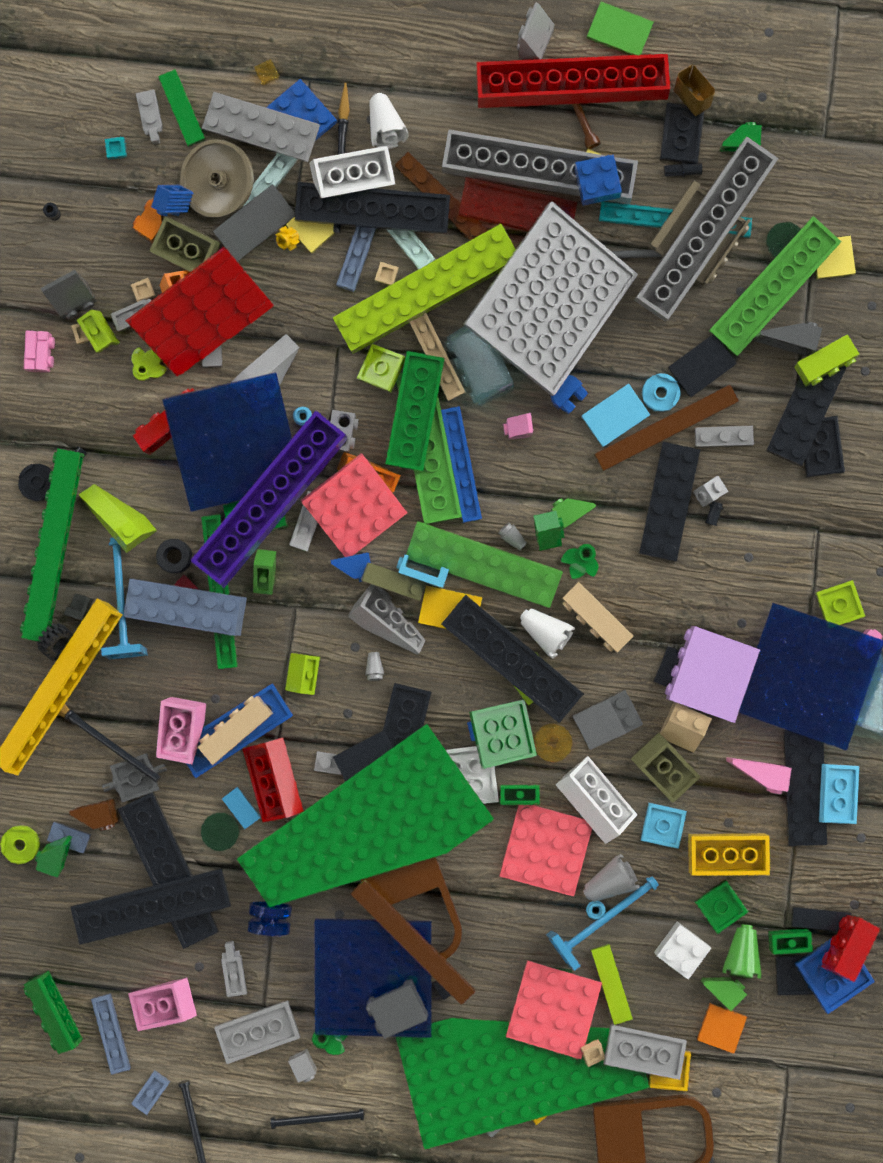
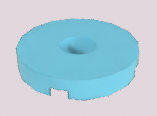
(661, 381)

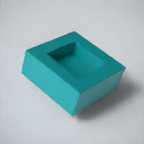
(115, 148)

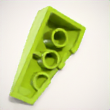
(119, 519)

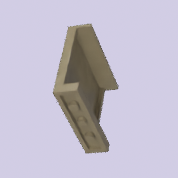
(678, 219)

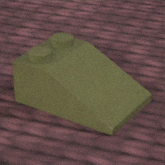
(665, 767)

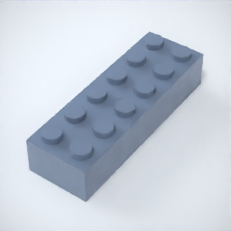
(185, 607)

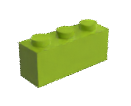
(827, 361)

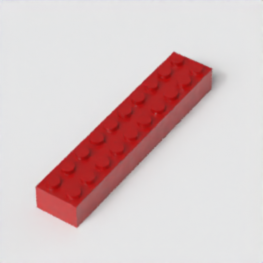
(572, 80)

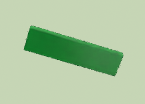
(181, 108)

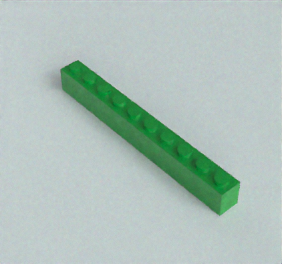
(52, 544)

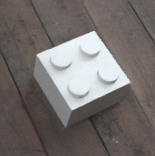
(682, 950)

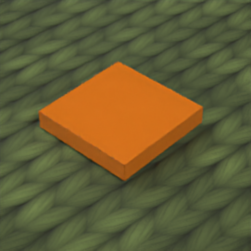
(721, 1028)

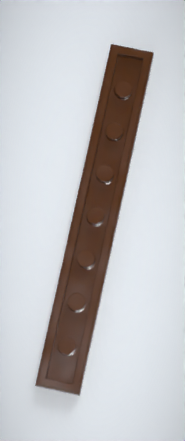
(666, 427)
(412, 941)

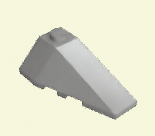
(275, 359)
(381, 617)

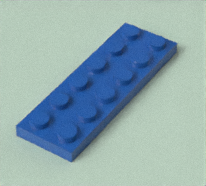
(276, 704)

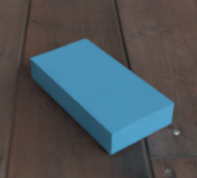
(241, 808)

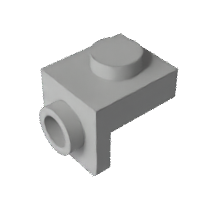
(710, 491)

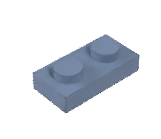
(79, 838)
(150, 1092)

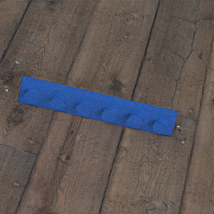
(461, 464)

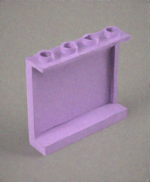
(712, 673)

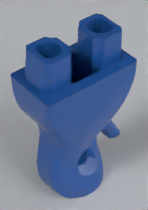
(570, 387)

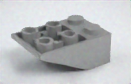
(535, 34)

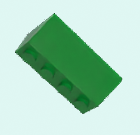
(53, 1013)

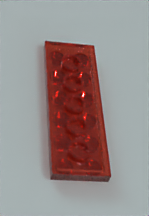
(507, 204)

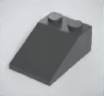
(69, 295)
(796, 338)
(607, 719)

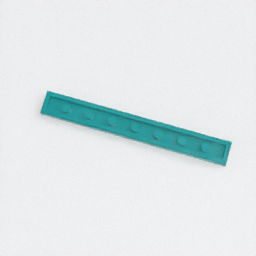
(643, 216)

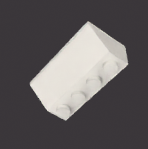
(352, 172)
(596, 800)

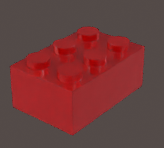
(850, 947)

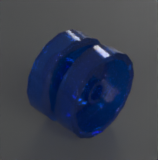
(269, 920)

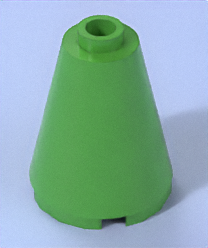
(743, 954)

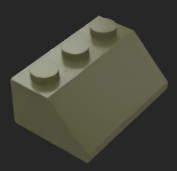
(183, 244)

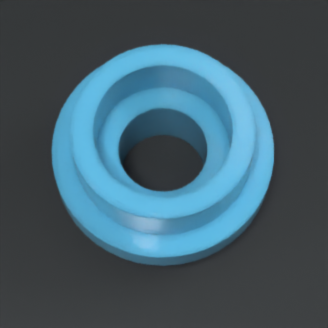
(298, 411)
(595, 916)

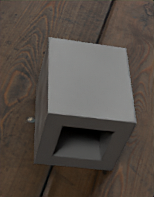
(303, 1066)

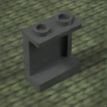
(397, 1010)

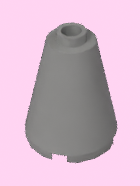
(611, 881)

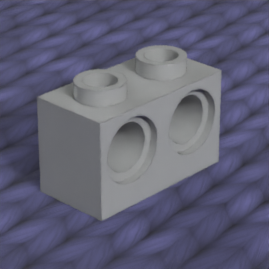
(335, 419)

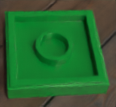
(721, 906)

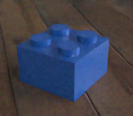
(598, 180)

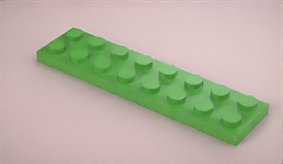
(775, 286)
(437, 482)
(484, 564)

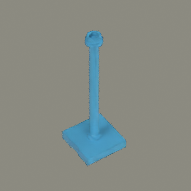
(124, 649)
(565, 948)

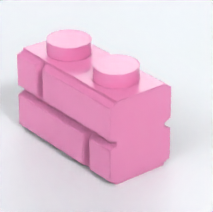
(38, 351)

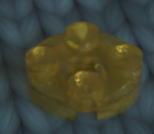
(558, 733)

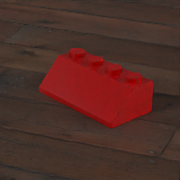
(155, 433)
(273, 780)

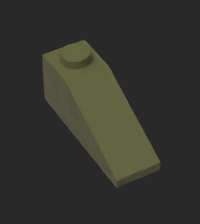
(393, 581)

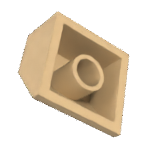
(685, 727)

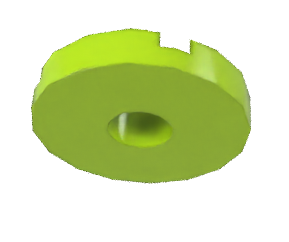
(9, 848)

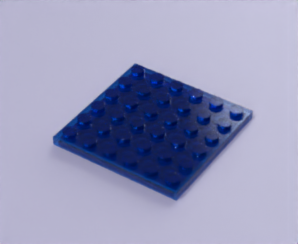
(227, 437)
(811, 676)
(360, 962)

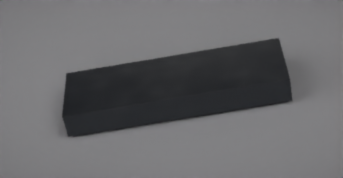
(817, 918)

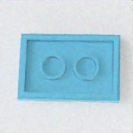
(615, 415)
(839, 794)

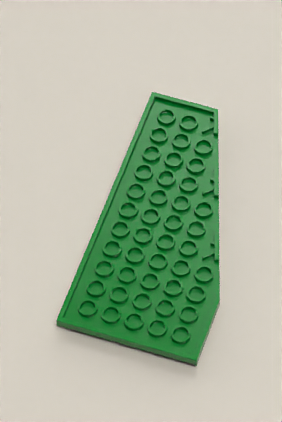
(381, 819)
(481, 1081)

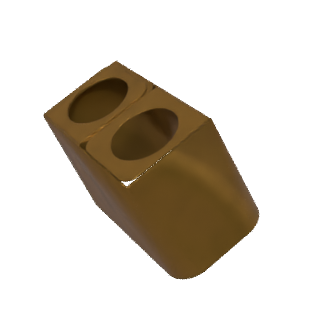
(699, 85)

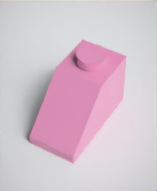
(518, 427)

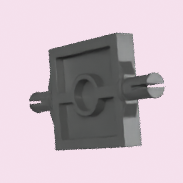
(130, 781)

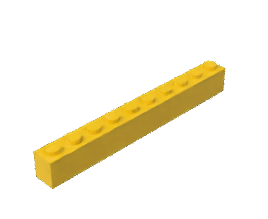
(58, 686)

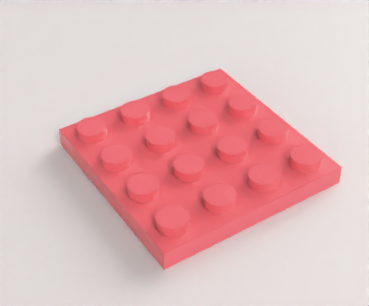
(354, 506)
(546, 849)
(553, 1009)

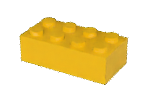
(729, 854)

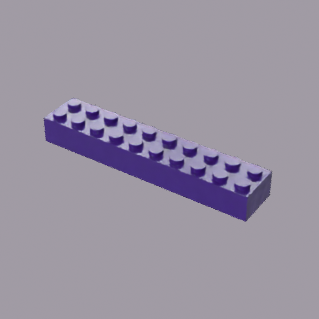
(269, 499)

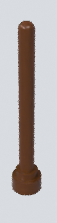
(591, 140)

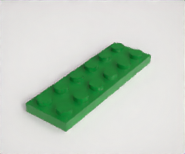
(415, 411)

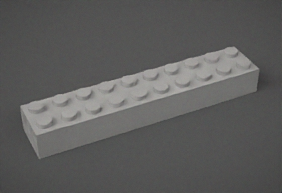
(525, 164)
(706, 229)

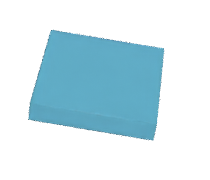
(663, 825)

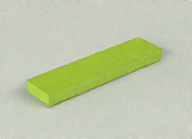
(611, 984)

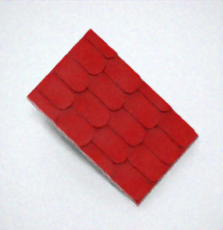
(200, 312)

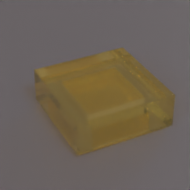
(266, 72)

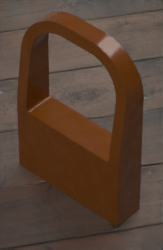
(414, 880)
(621, 1129)

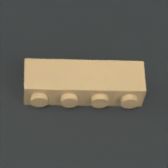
(597, 617)
(235, 729)

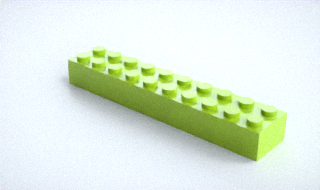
(425, 289)

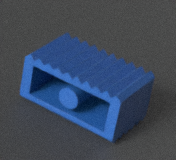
(171, 199)

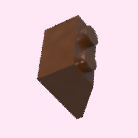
(97, 815)

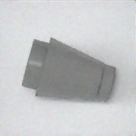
(512, 536)
(374, 667)

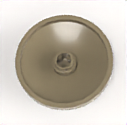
(218, 177)

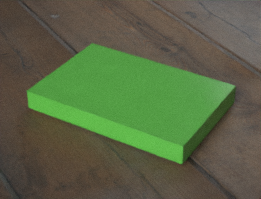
(619, 29)

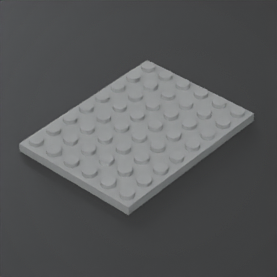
(551, 299)

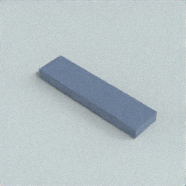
(355, 258)
(110, 1034)

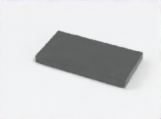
(254, 222)

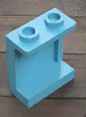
(434, 581)

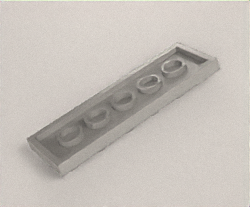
(261, 127)

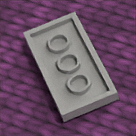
(257, 1032)
(645, 1052)

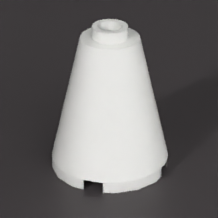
(385, 123)
(546, 631)

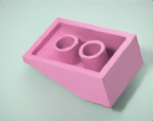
(180, 729)
(769, 775)
(162, 1004)

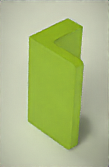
(97, 330)
(302, 673)

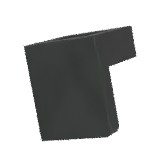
(79, 606)

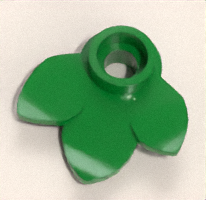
(578, 563)
(331, 1044)

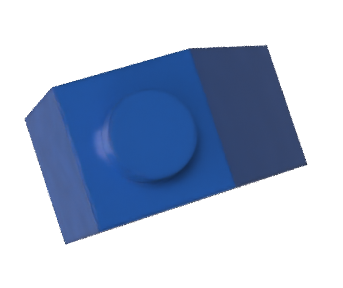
(353, 565)

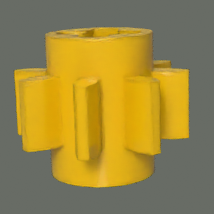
(287, 238)

